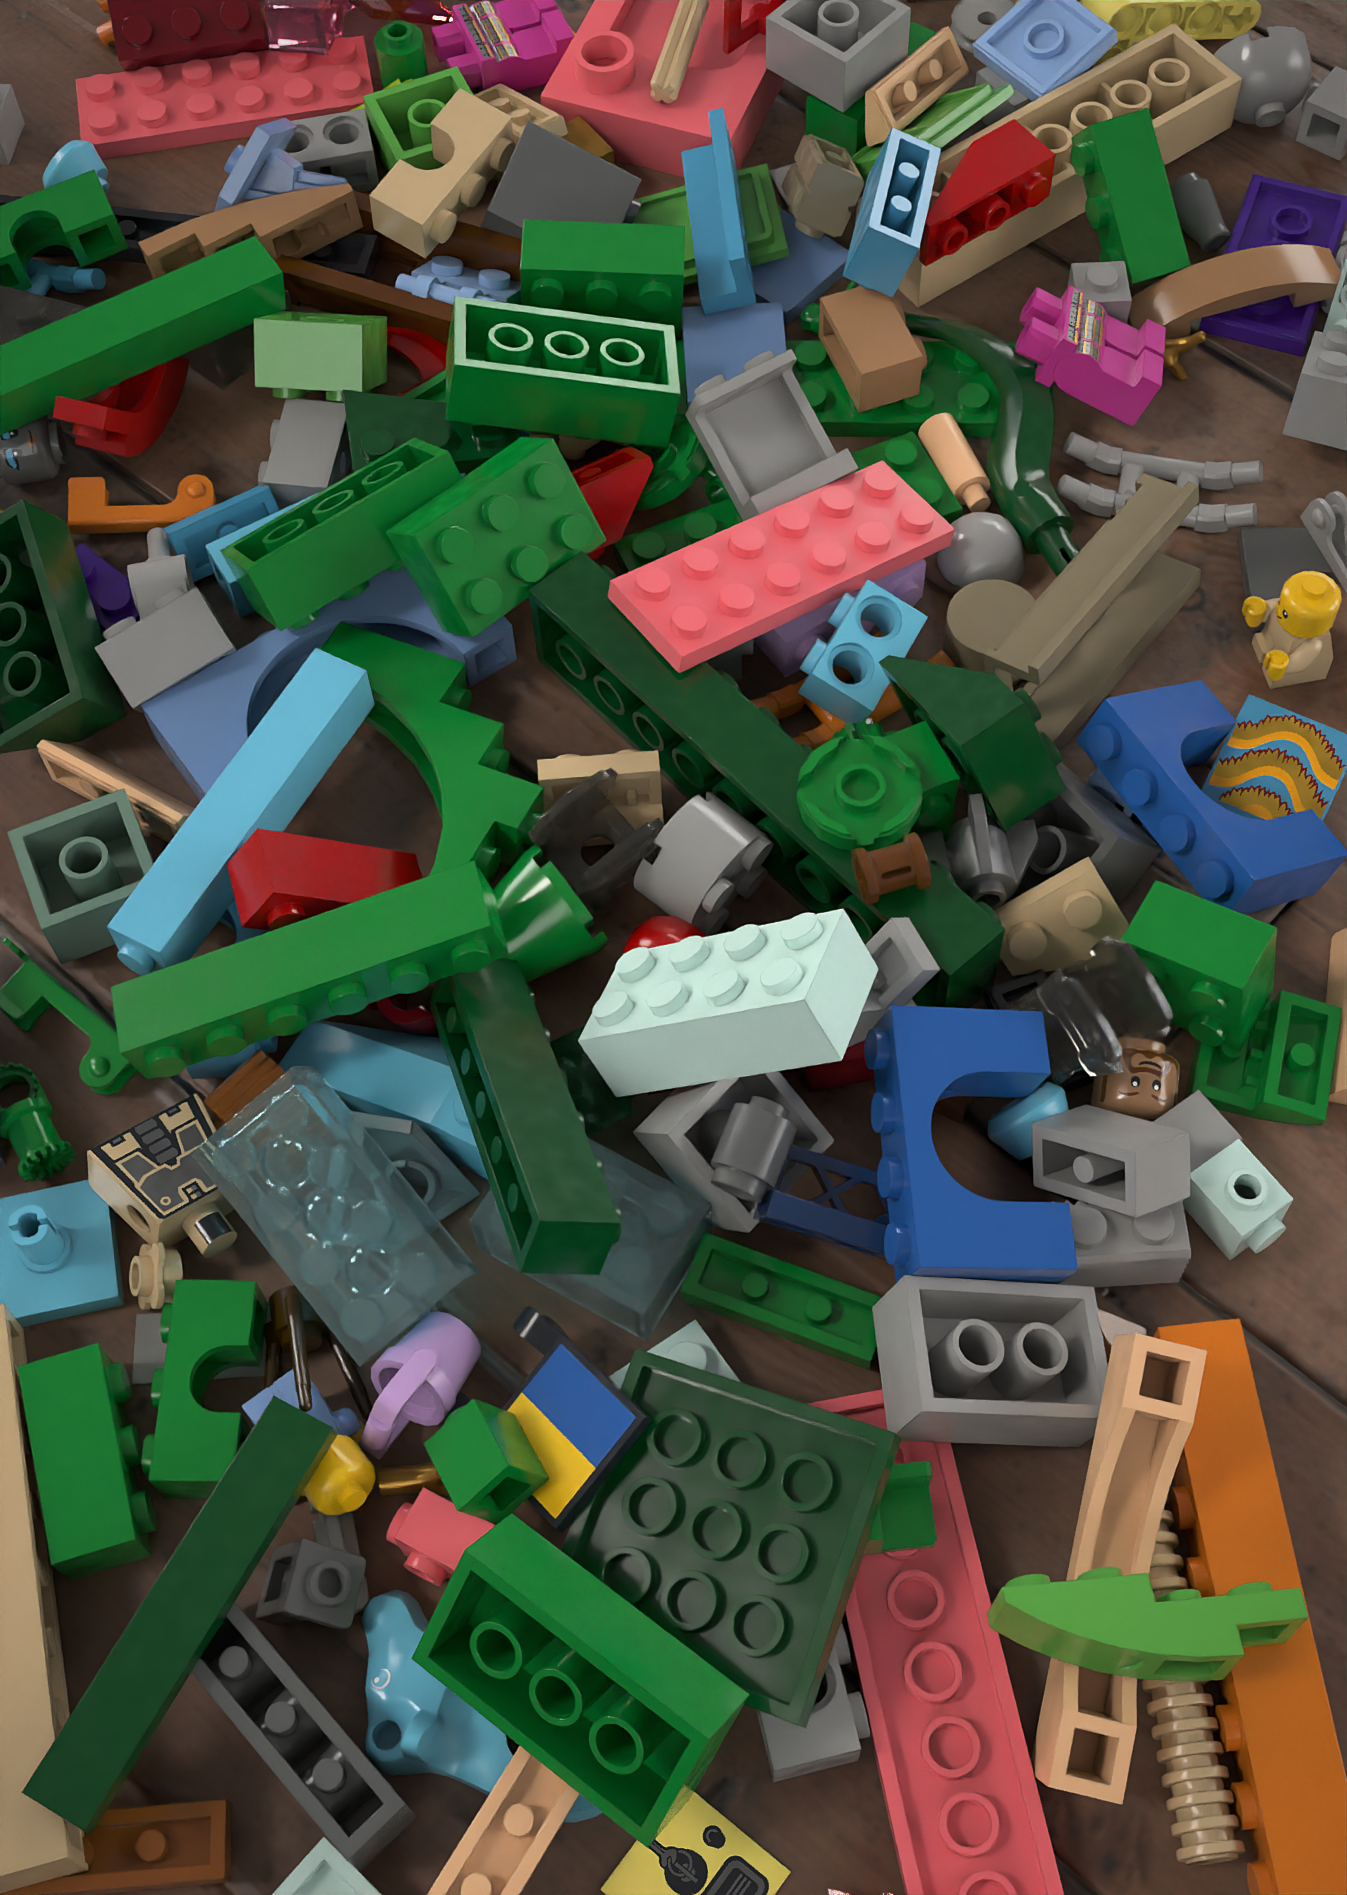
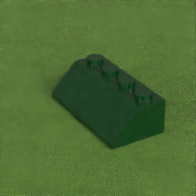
(48, 637)

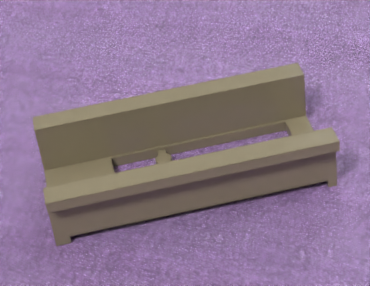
(1100, 610)

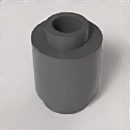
(752, 1149)

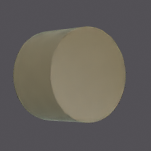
(980, 619)

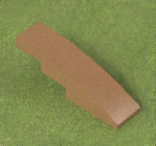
(283, 223)

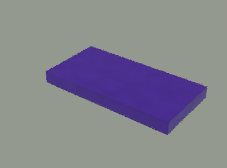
(1278, 215)

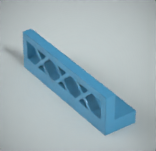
(718, 221)

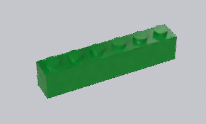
(309, 971)

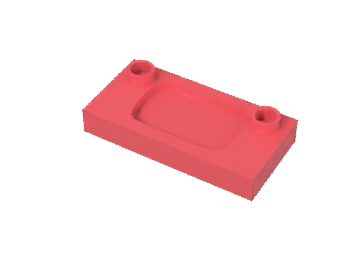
(610, 74)

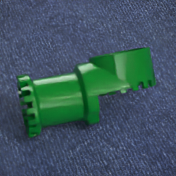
(31, 1128)

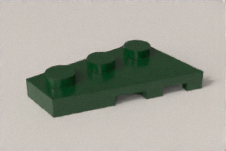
(385, 422)

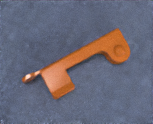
(91, 512)

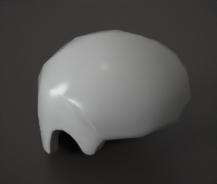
(982, 549)

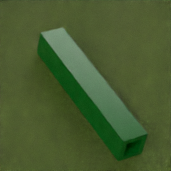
(137, 330)

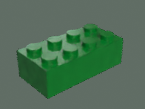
(561, 372)
(337, 536)
(578, 1677)

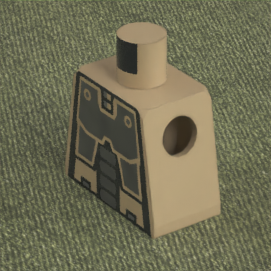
(159, 1184)

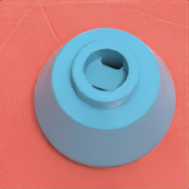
(73, 160)
(1012, 1124)

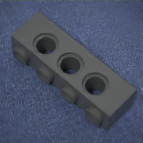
(301, 1741)

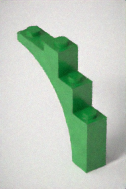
(457, 753)

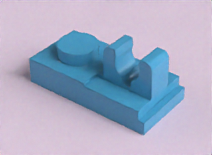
(215, 522)

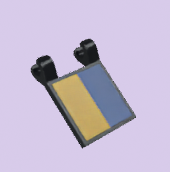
(571, 1418)

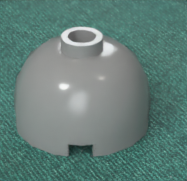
(1272, 72)

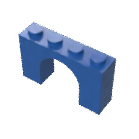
(1229, 859)
(934, 1220)

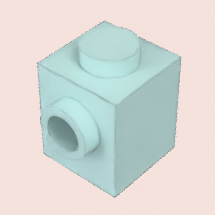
(1237, 1201)

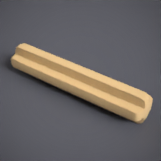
(678, 50)

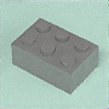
(990, 1361)

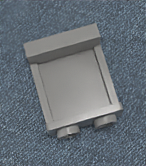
(764, 435)

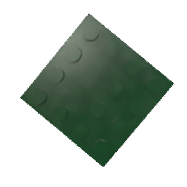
(738, 1525)

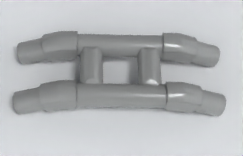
(1132, 465)

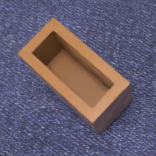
(871, 347)

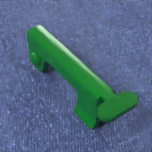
(30, 995)

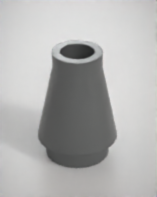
(1199, 212)

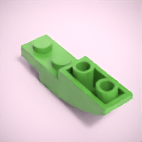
(1120, 1629)

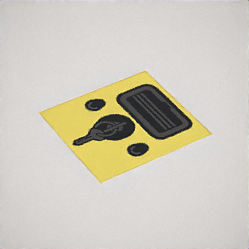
(697, 1856)

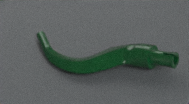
(1020, 441)

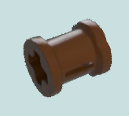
(891, 868)

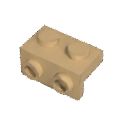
(635, 791)

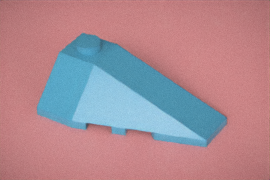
(393, 1078)

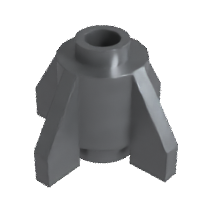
(983, 857)

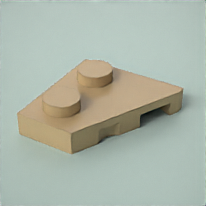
(1059, 921)

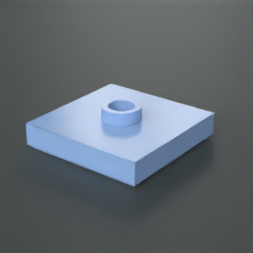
(1044, 44)

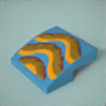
(1277, 764)

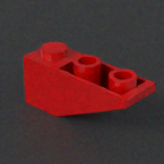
(990, 185)

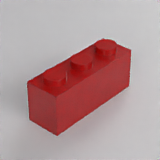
(296, 877)

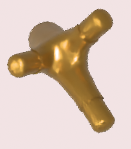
(1174, 347)
(410, 1479)

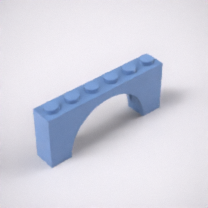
(218, 708)

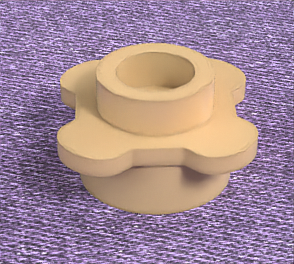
(154, 1275)

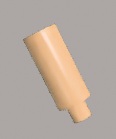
(956, 461)

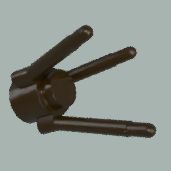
(298, 1331)

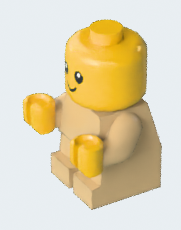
(1296, 630)

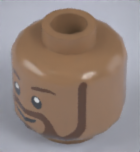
(1144, 1087)

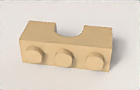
(423, 205)

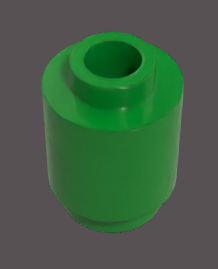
(400, 52)

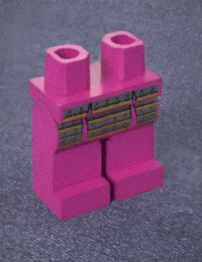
(503, 42)
(1092, 353)

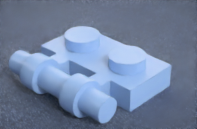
(447, 277)

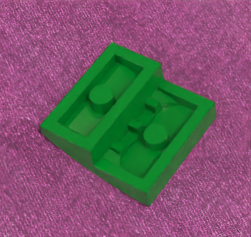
(1281, 1068)

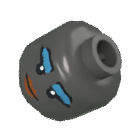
(32, 452)

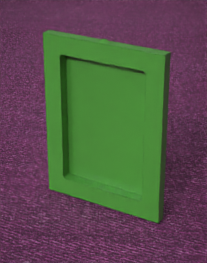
(943, 120)
(760, 211)

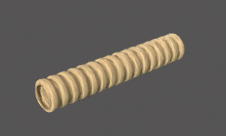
(1188, 1740)

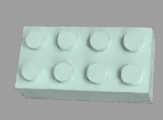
(731, 1004)

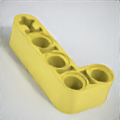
(1198, 18)

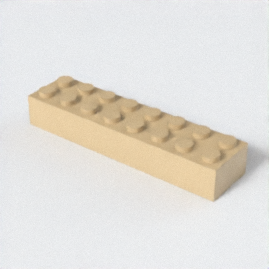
(1170, 73)

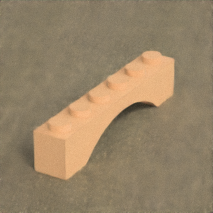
(1139, 1435)

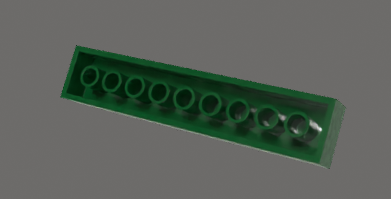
(729, 747)

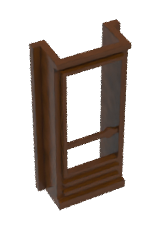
(354, 295)

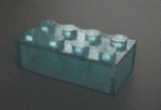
(335, 1213)

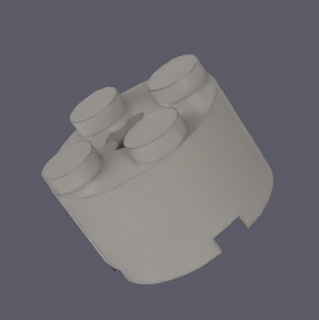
(704, 863)

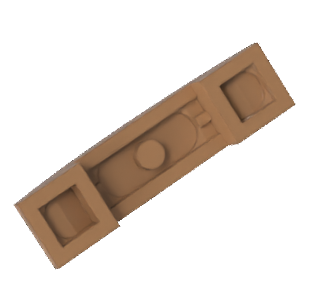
(1236, 281)

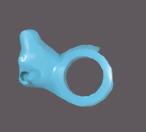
(420, 1722)

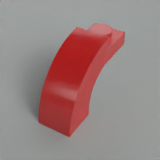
(128, 414)

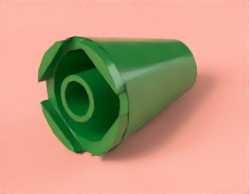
(543, 918)

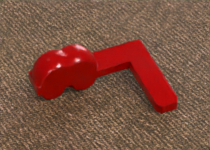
(738, 33)

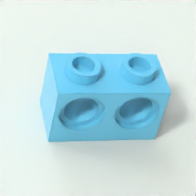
(859, 652)

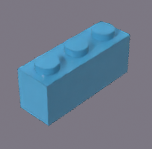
(892, 213)

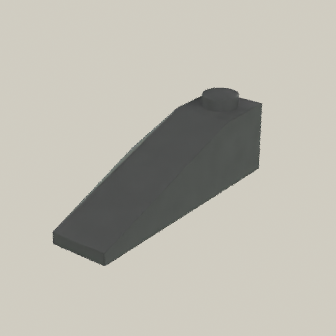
(1086, 825)

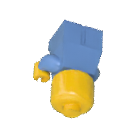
(345, 1472)

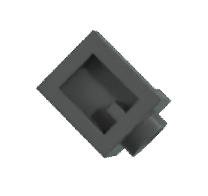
(311, 1585)

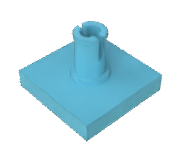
(58, 1254)

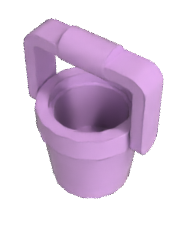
(419, 1379)

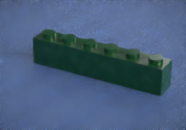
(525, 1122)

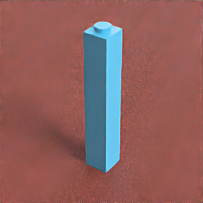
(258, 789)

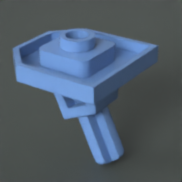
(266, 169)

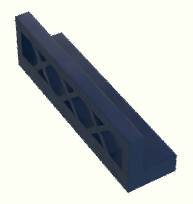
(822, 1222)

